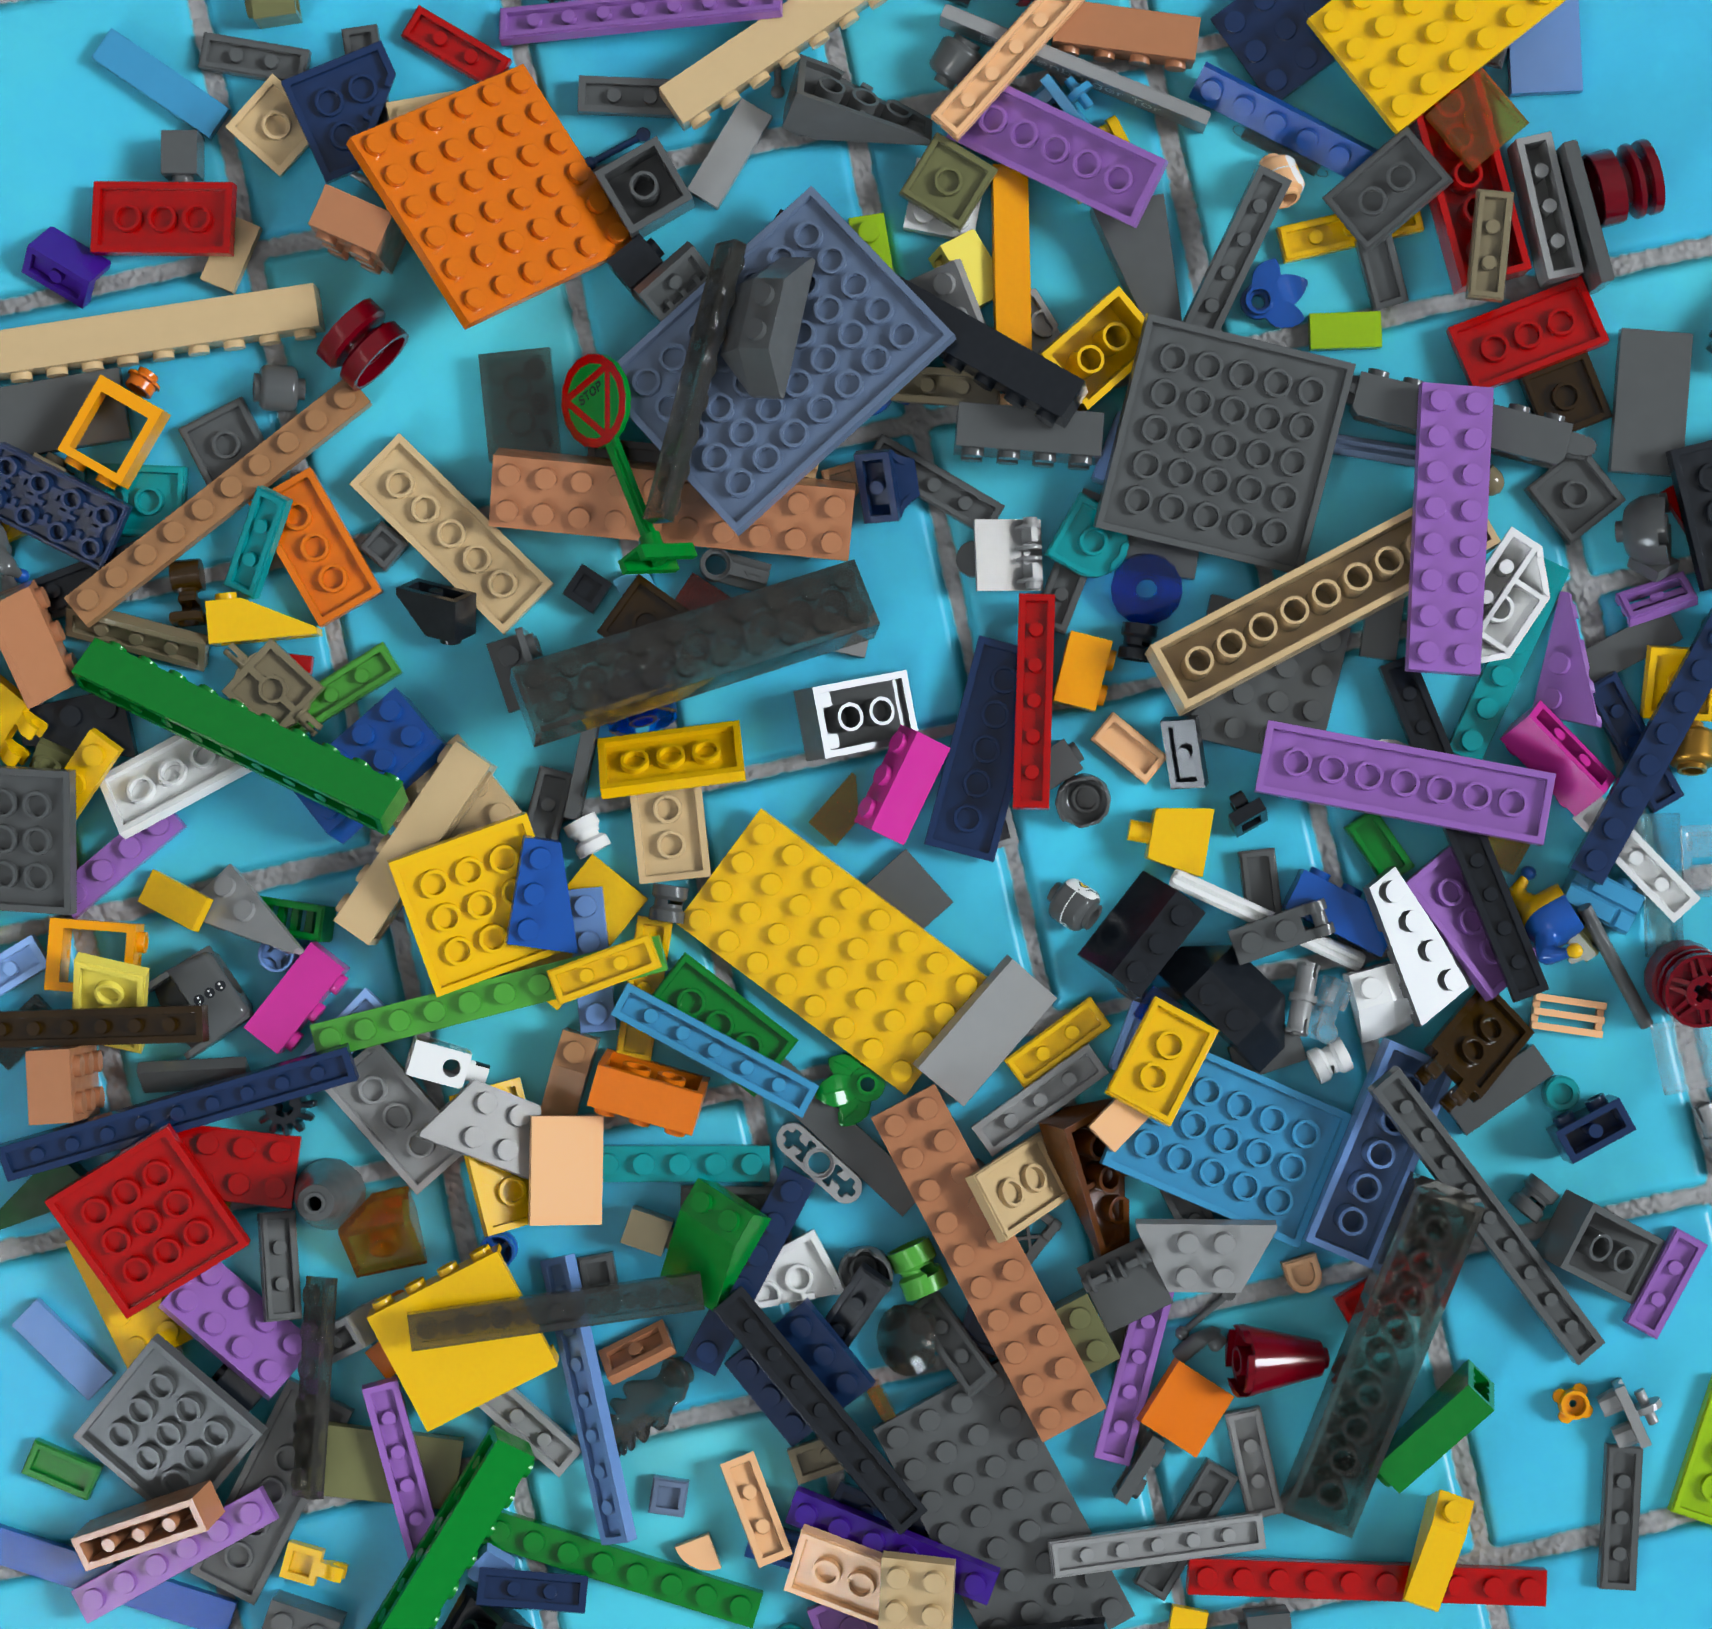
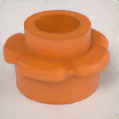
(142, 382)

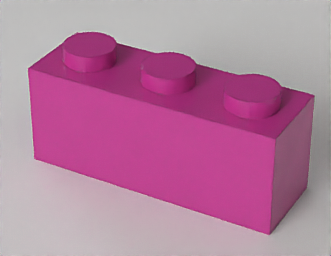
(1549, 746)
(901, 784)
(298, 998)

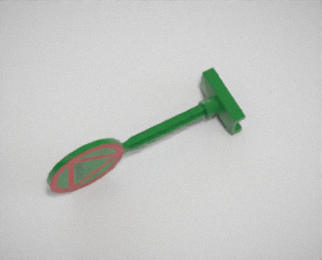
(596, 414)

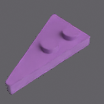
(1565, 670)

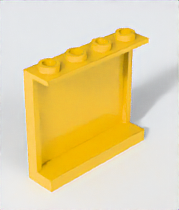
(463, 1376)

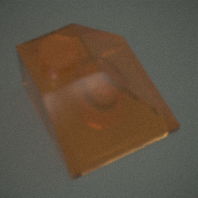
(384, 1233)

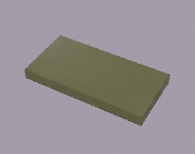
(357, 1470)

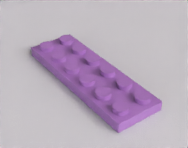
(1067, 155)

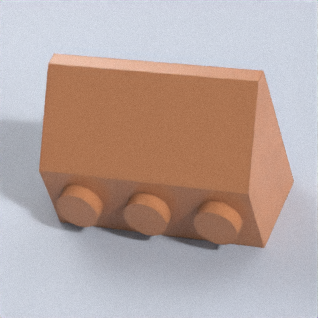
(34, 644)

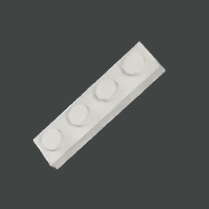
(1648, 870)

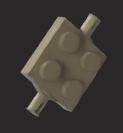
(274, 685)

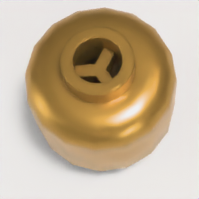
(1695, 751)

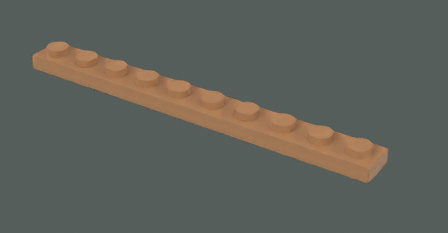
(216, 502)

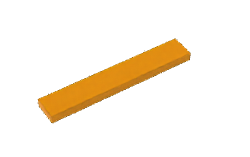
(1011, 255)

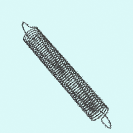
(1278, 151)

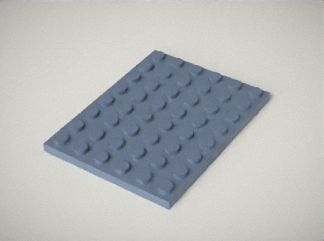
(853, 353)

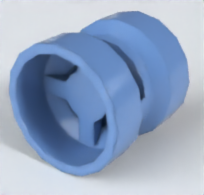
(274, 959)

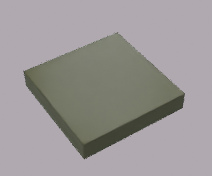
(948, 182)

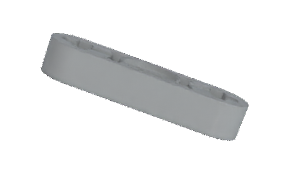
(844, 1174)

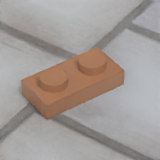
(637, 1352)

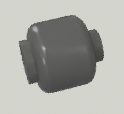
(954, 59)
(278, 388)

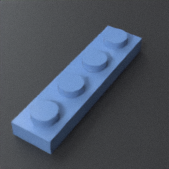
(592, 936)

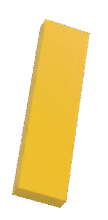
(1327, 236)
(631, 1040)

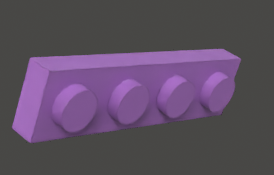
(121, 859)

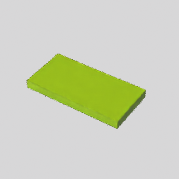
(1694, 1482)

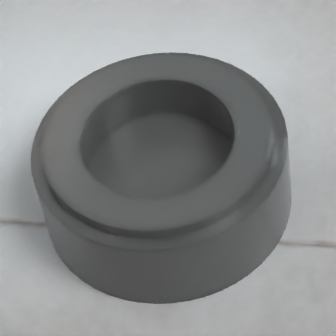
(966, 559)

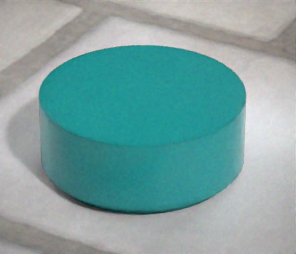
(1560, 1093)

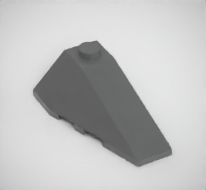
(834, 109)

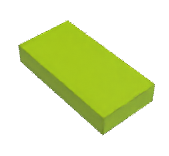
(1344, 331)

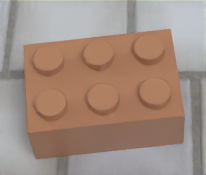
(357, 230)
(63, 1084)

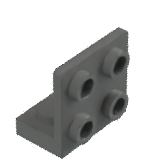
(672, 282)
(509, 653)

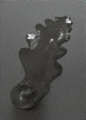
(649, 1403)

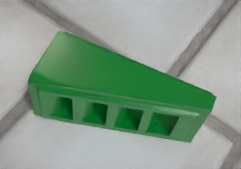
(318, 922)

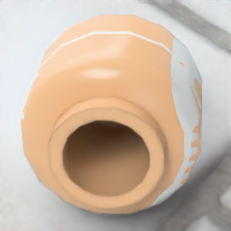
(1287, 167)

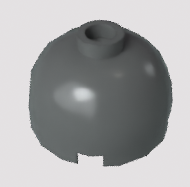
(1646, 530)

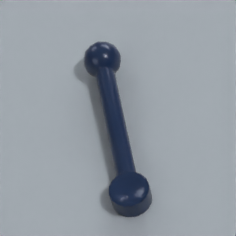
(642, 135)

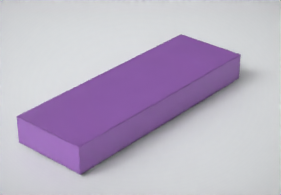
(1665, 1282)

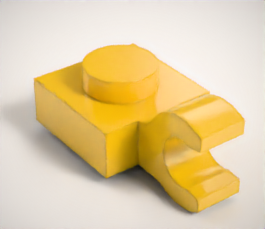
(306, 1563)

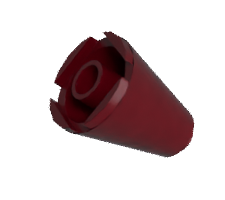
(1271, 1359)

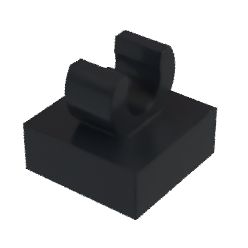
(1246, 814)

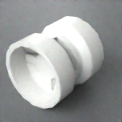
(586, 834)
(1329, 1060)

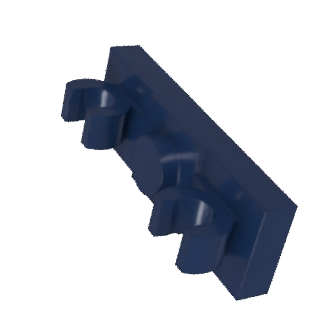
(531, 1590)

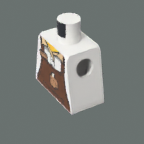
(429, 1055)

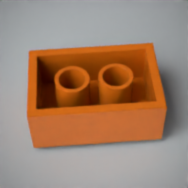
(648, 1093)

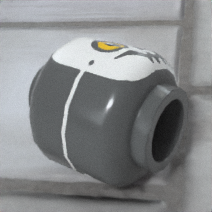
(1074, 904)

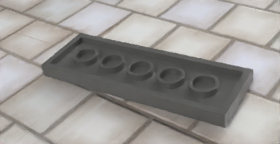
(250, 1561)

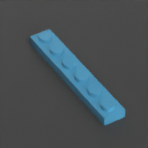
(715, 1050)

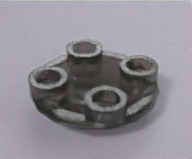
(907, 1339)

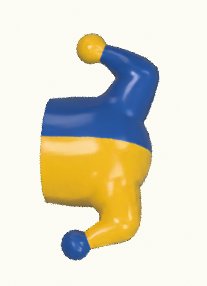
(1547, 919)

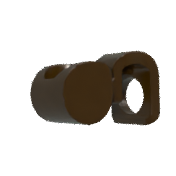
(187, 580)

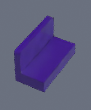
(64, 266)

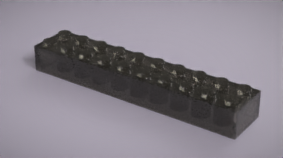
(693, 652)
(1381, 1354)

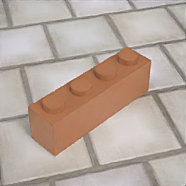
(1130, 35)
(148, 1525)

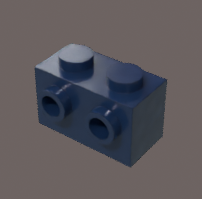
(1590, 1128)

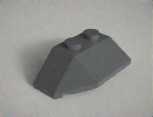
(767, 325)

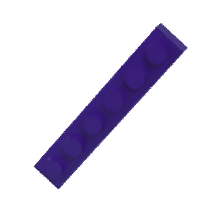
(972, 1578)

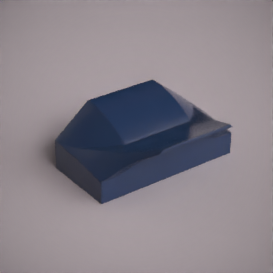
(885, 484)

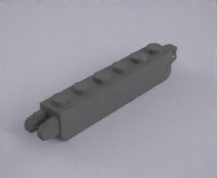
(1515, 431)

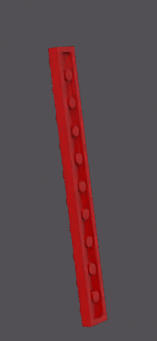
(1359, 1580)

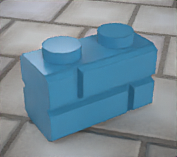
(1613, 901)

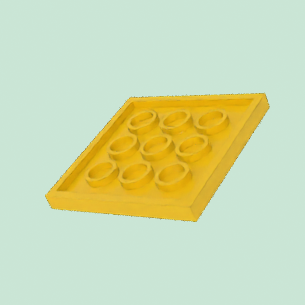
(462, 902)

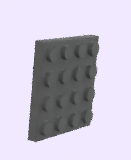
(1289, 693)
(38, 840)
(168, 1425)

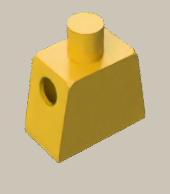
(1175, 837)

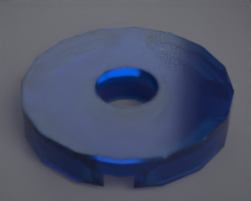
(1150, 609)

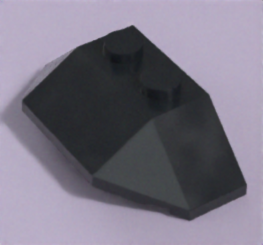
(1231, 999)

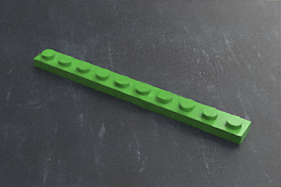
(434, 1013)

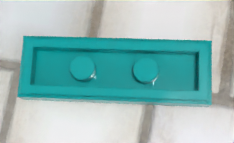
(258, 542)

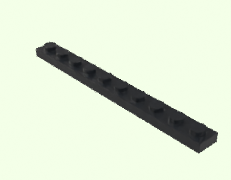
(1471, 851)

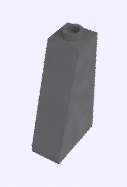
(1143, 258)

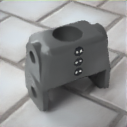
(205, 981)

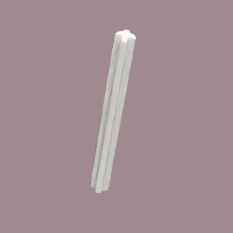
(1250, 912)

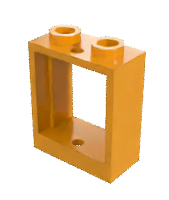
(141, 447)
(60, 946)

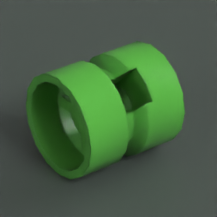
(917, 1268)

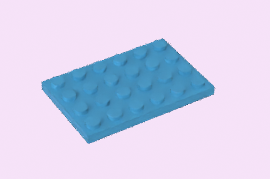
(1240, 1149)

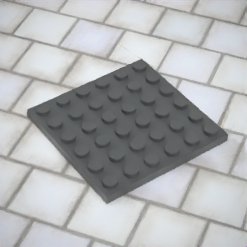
(1223, 444)

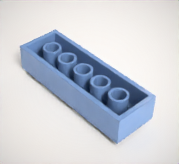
(1370, 1165)

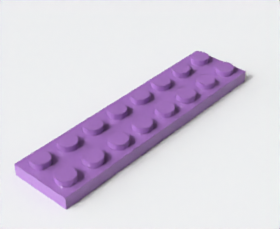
(1449, 529)
(1405, 783)

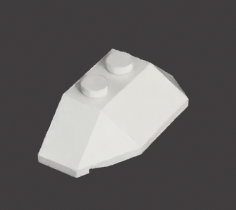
(1512, 594)

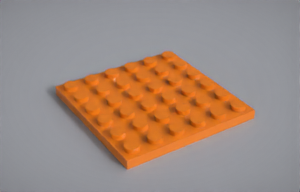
(491, 195)

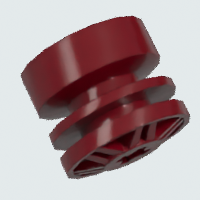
(1625, 182)
(1672, 978)

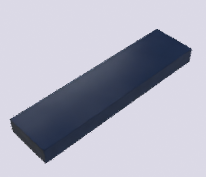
(1624, 727)

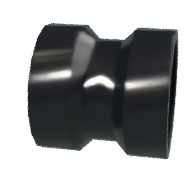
(1136, 641)

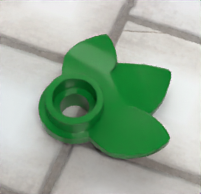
(844, 1089)

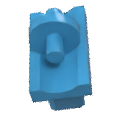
(1053, 93)

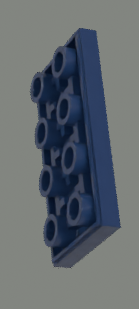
(59, 508)

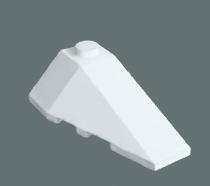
(1378, 1001)

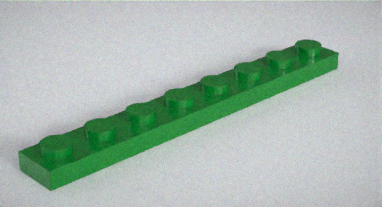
(626, 1568)

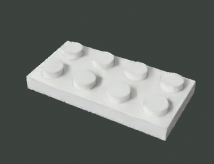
(164, 783)

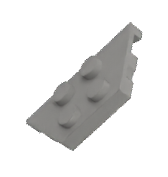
(485, 1127)
(1205, 1252)

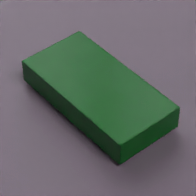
(1378, 844)
(62, 1468)

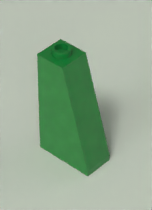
(1438, 1426)

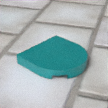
(1082, 546)

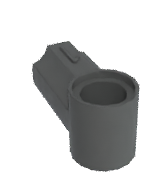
(739, 570)

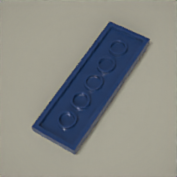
(981, 758)

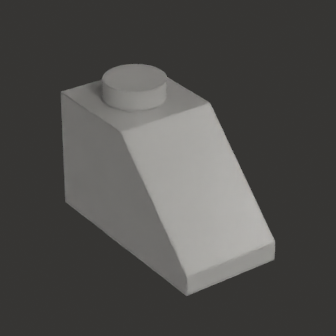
(353, 1332)

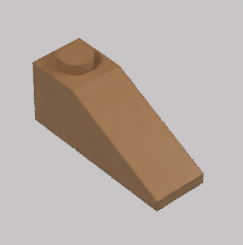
(569, 1073)

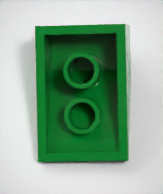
(714, 1237)

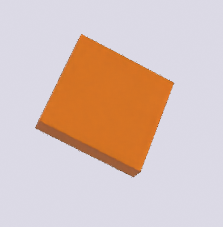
(1185, 1407)

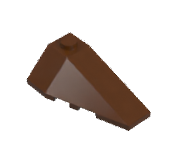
(1092, 1187)

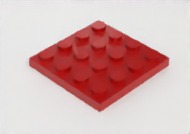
(147, 1220)

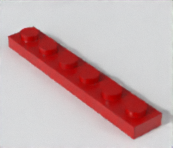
(1034, 701)

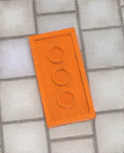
(322, 552)

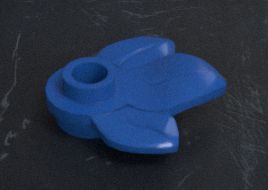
(1278, 294)

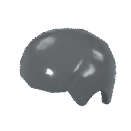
(1083, 800)
(856, 1256)

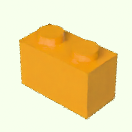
(1083, 672)

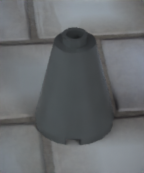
(328, 1193)

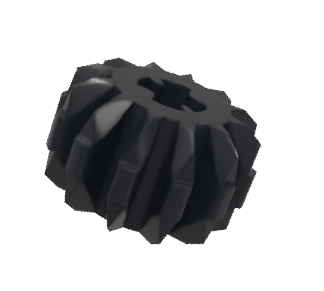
(291, 1118)

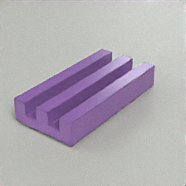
(1659, 603)

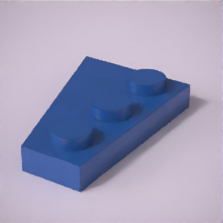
(541, 899)

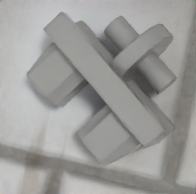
(1630, 1431)

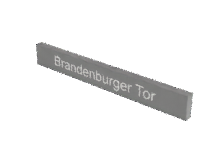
(1082, 70)

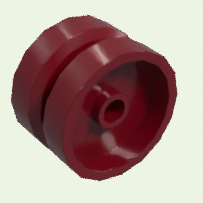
(362, 344)

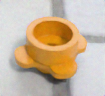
(1582, 1407)

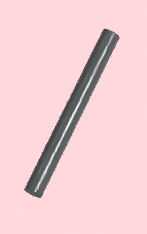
(1615, 965)

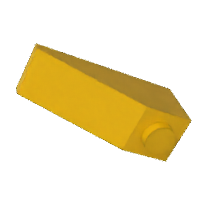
(246, 622)
(1437, 1548)

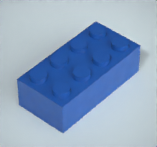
(391, 740)

